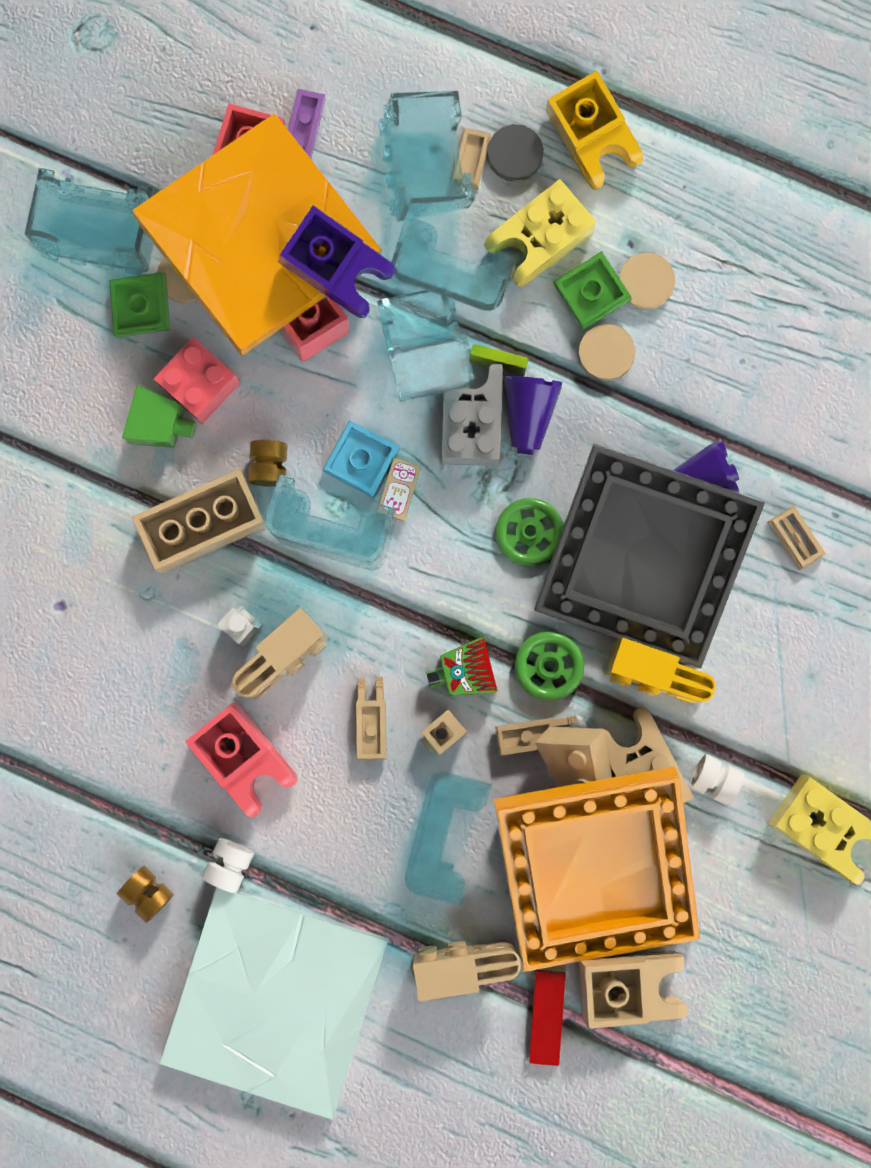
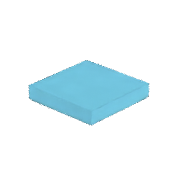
(361, 459)

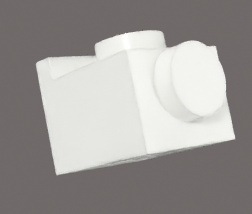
(240, 625)

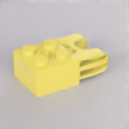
(537, 238)
(831, 835)

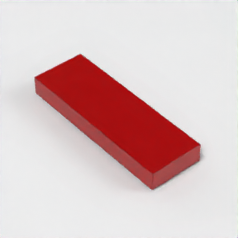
(547, 1017)

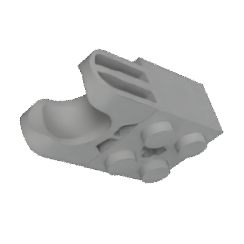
(475, 410)

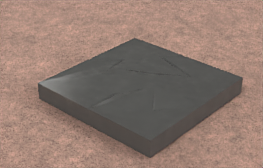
(648, 554)

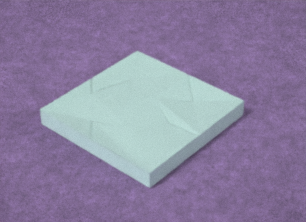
(274, 1002)

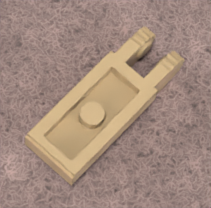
(371, 723)
(522, 736)

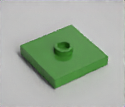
(592, 290)
(139, 305)

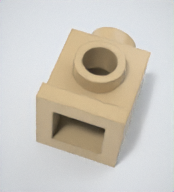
(454, 730)

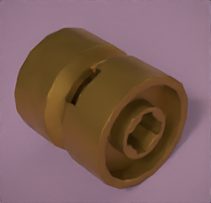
(267, 462)
(137, 886)

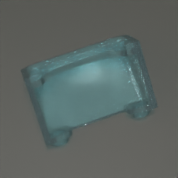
(447, 275)

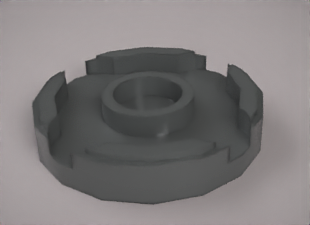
(515, 152)

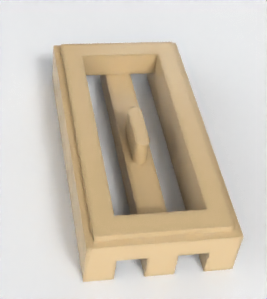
(786, 542)

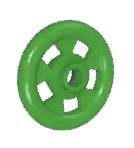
(512, 514)
(565, 647)

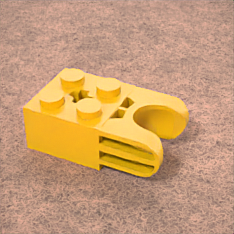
(592, 136)
(657, 673)

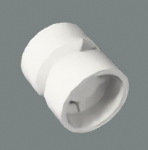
(720, 781)
(227, 865)

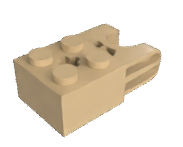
(280, 655)
(645, 754)
(463, 968)
(637, 993)

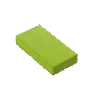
(488, 356)

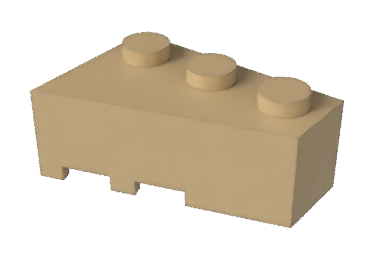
(575, 754)

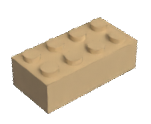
(199, 521)

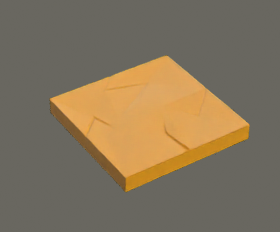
(231, 222)
(598, 868)

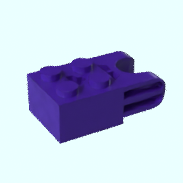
(343, 262)

